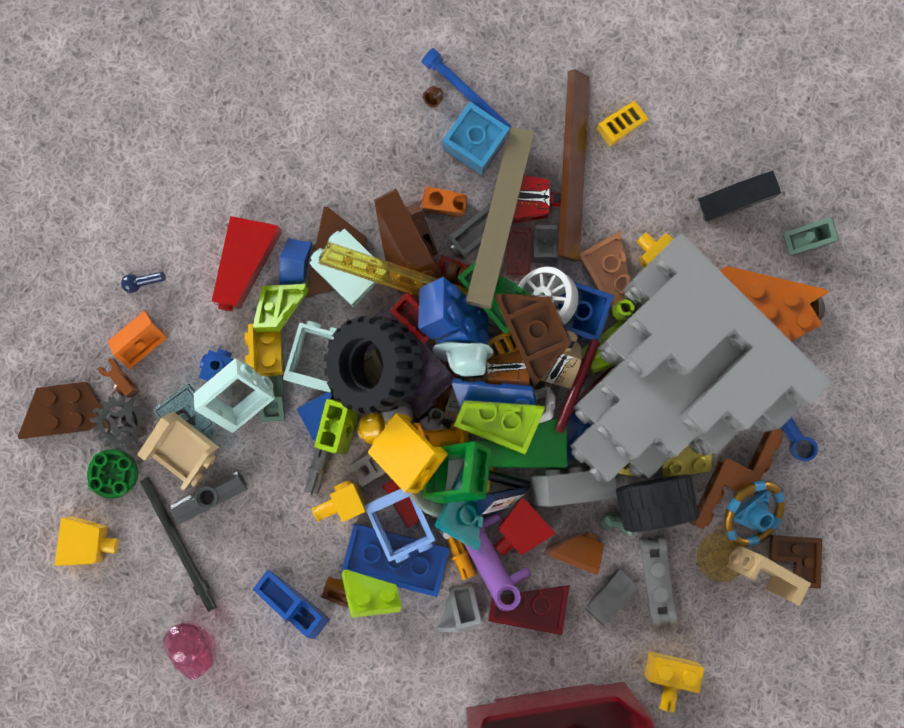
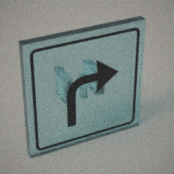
(183, 405)

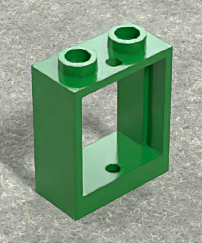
(474, 475)

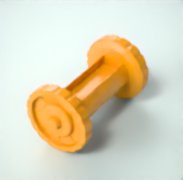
(444, 437)

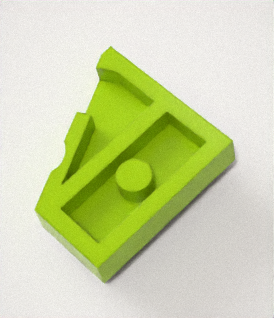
(369, 595)

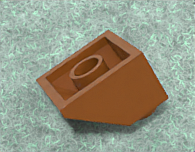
(579, 550)

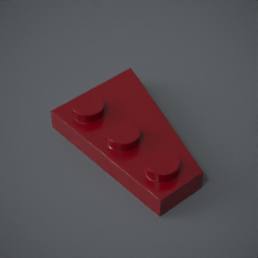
(537, 610)

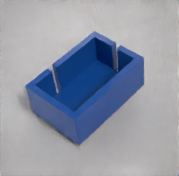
(448, 317)

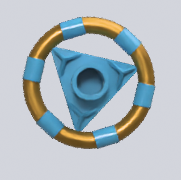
(754, 512)

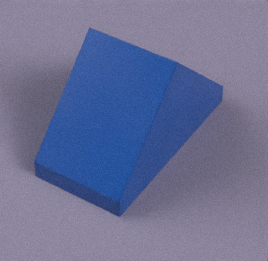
(294, 262)
(312, 413)

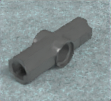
(195, 503)

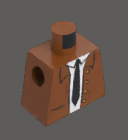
(506, 369)

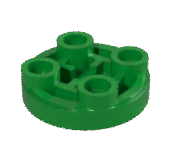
(112, 473)

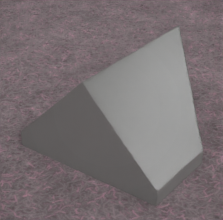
(460, 610)

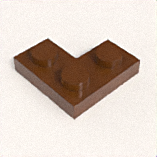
(803, 552)

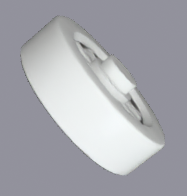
(549, 279)

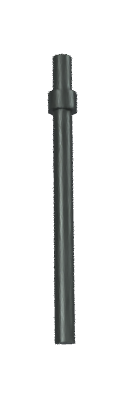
(200, 587)

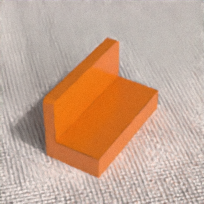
(136, 340)

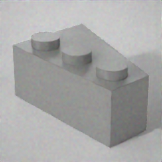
(569, 488)

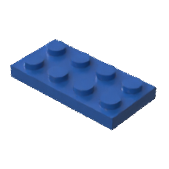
(418, 573)

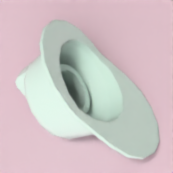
(463, 357)

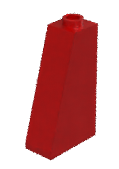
(242, 259)

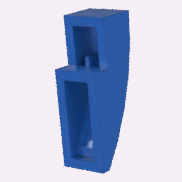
(291, 605)

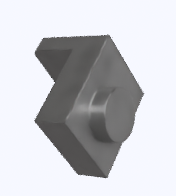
(545, 243)

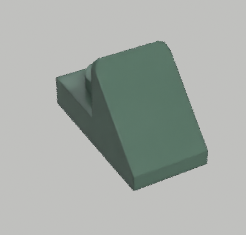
(811, 236)

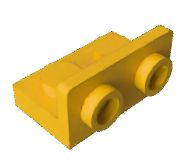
(264, 351)

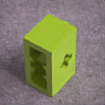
(336, 428)

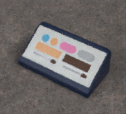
(499, 500)

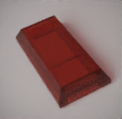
(519, 251)

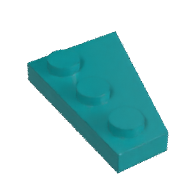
(461, 518)

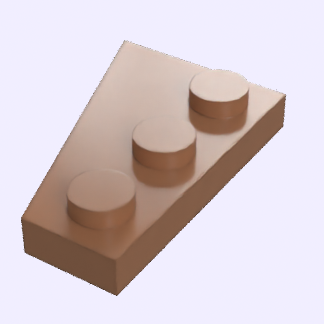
(607, 267)

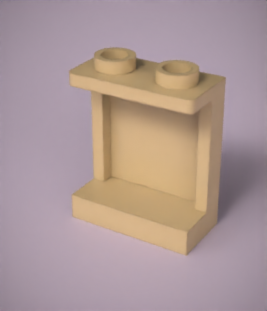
(180, 449)
(782, 581)

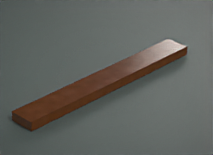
(573, 166)

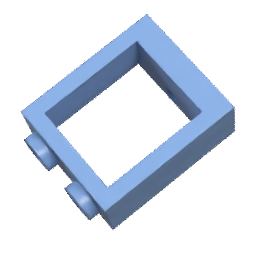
(403, 552)

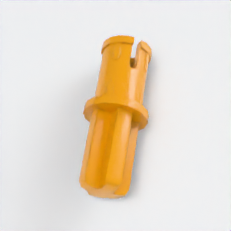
(461, 558)

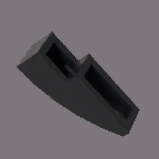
(740, 196)

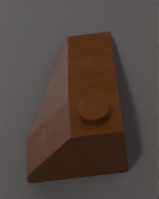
(402, 238)

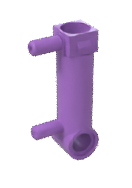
(493, 570)

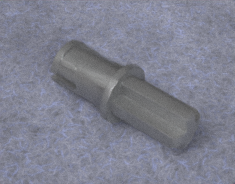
(317, 471)

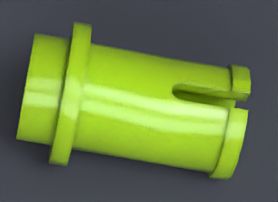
(619, 314)

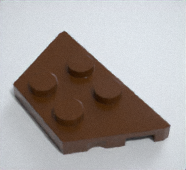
(329, 225)
(535, 330)
(60, 411)

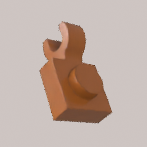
(123, 383)

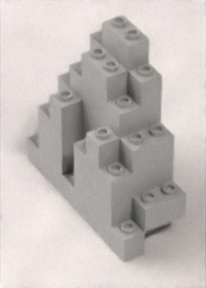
(688, 370)

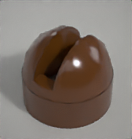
(428, 96)

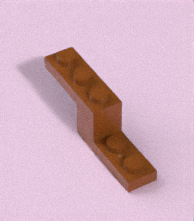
(735, 476)

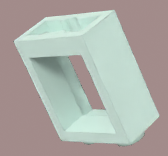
(290, 375)
(221, 413)

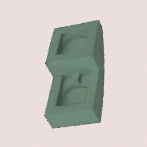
(276, 408)

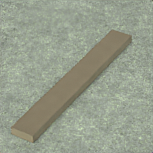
(500, 218)

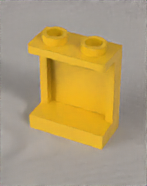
(406, 454)

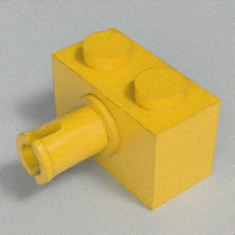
(346, 501)
(673, 675)

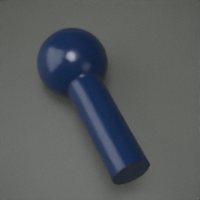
(131, 283)

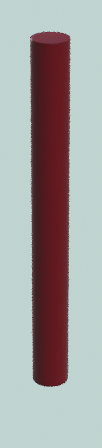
(577, 386)

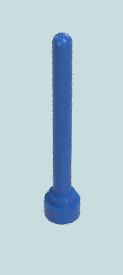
(433, 61)

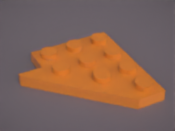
(780, 300)

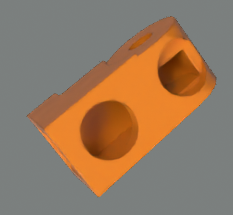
(443, 202)

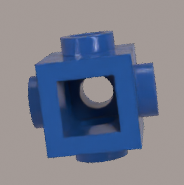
(210, 362)

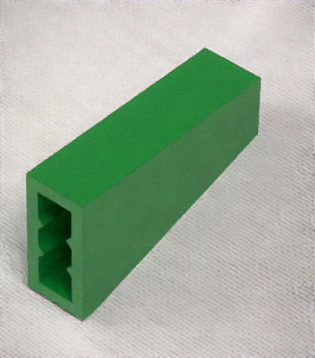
(545, 450)

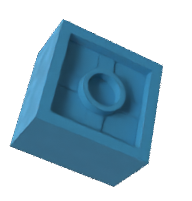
(475, 138)

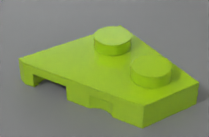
(277, 305)

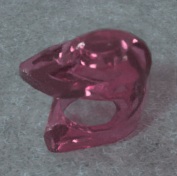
(189, 649)

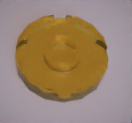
(713, 555)

